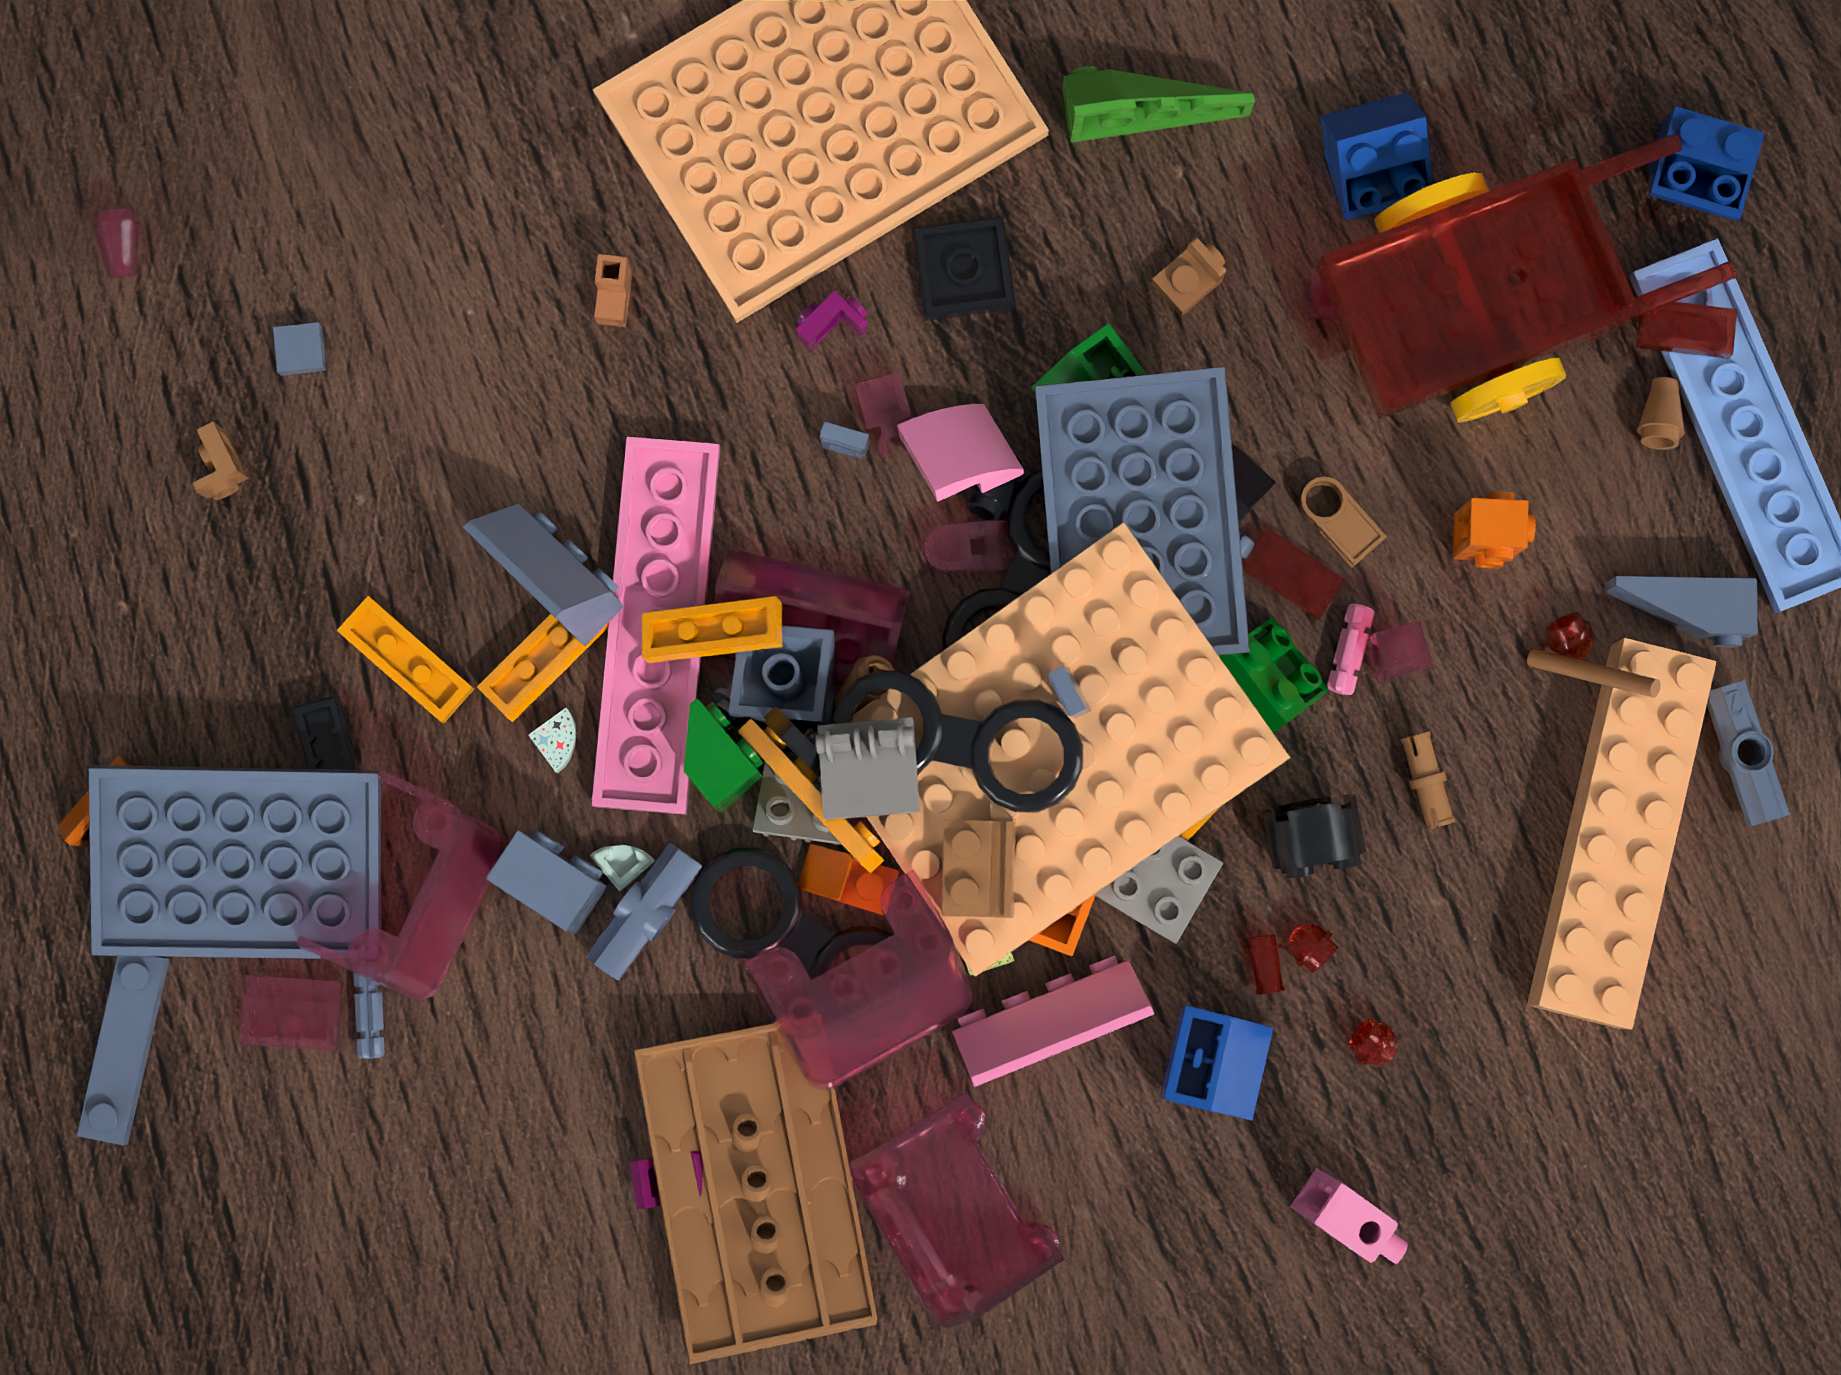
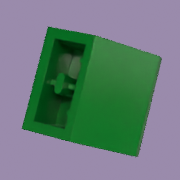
(1096, 358)
(1275, 675)
(714, 761)

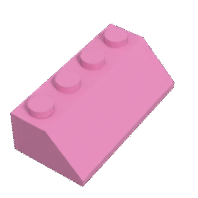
(1052, 1021)

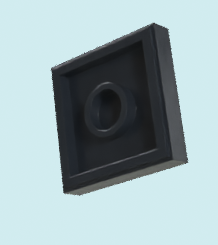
(964, 268)

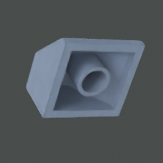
(791, 677)

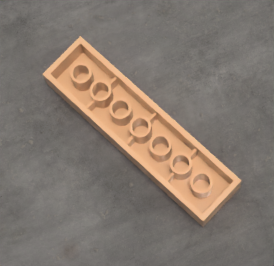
(1621, 838)

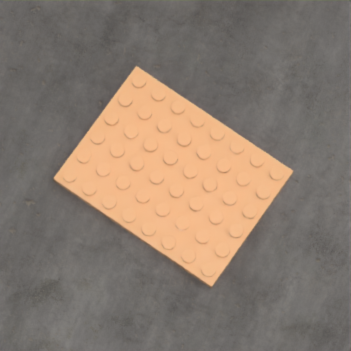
(814, 130)
(1159, 746)

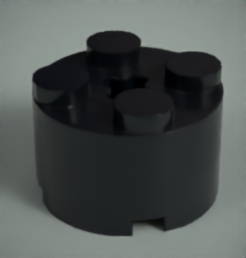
(1314, 834)

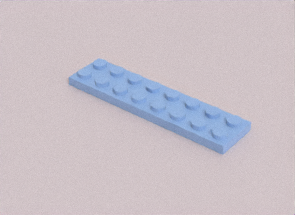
(1754, 444)

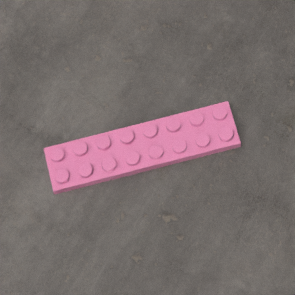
(658, 567)

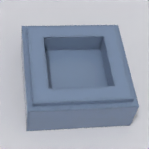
(299, 348)
(844, 440)
(1068, 692)

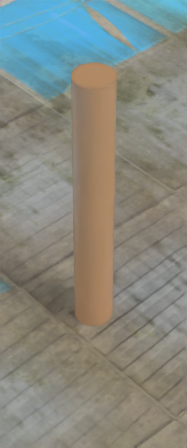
(1594, 673)

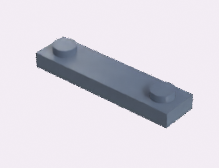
(123, 1048)

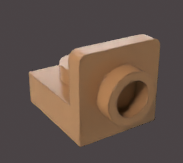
(1190, 276)
(218, 454)

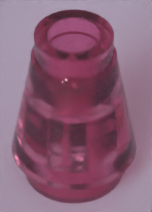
(118, 241)

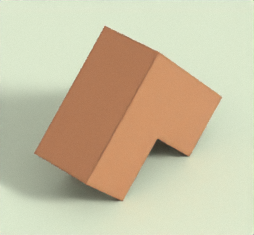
(614, 285)

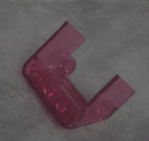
(444, 908)

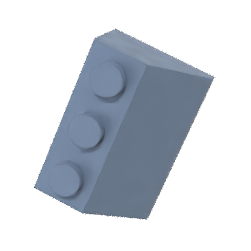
(548, 569)

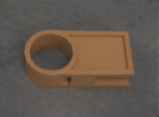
(1347, 531)

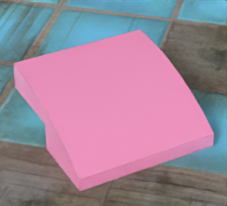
(959, 450)

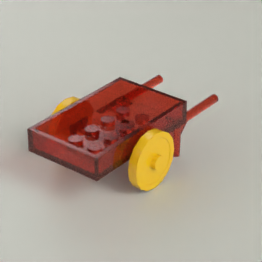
(1434, 298)

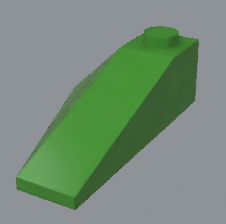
(1129, 103)

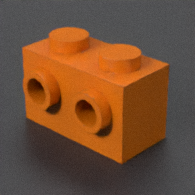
(1492, 529)

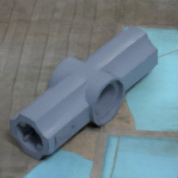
(1756, 784)
(644, 911)

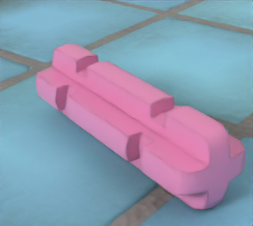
(1350, 649)

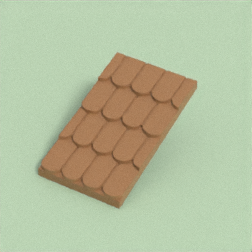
(777, 1229)

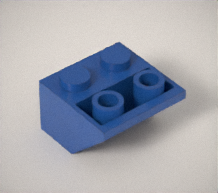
(1376, 153)
(1711, 168)
(1216, 1062)

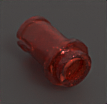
(1266, 964)

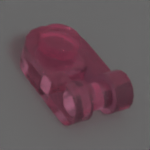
(949, 547)

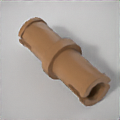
(1427, 780)

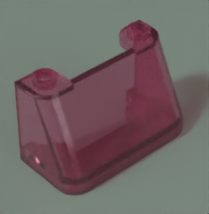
(951, 1215)

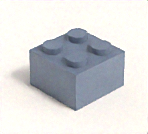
(548, 881)

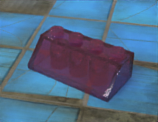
(861, 612)

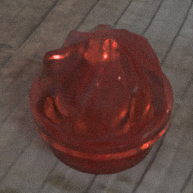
(1570, 636)
(1311, 946)
(1374, 1043)

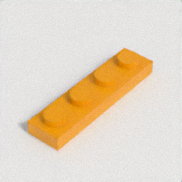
(800, 780)

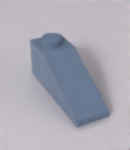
(1698, 606)

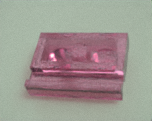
(291, 1013)

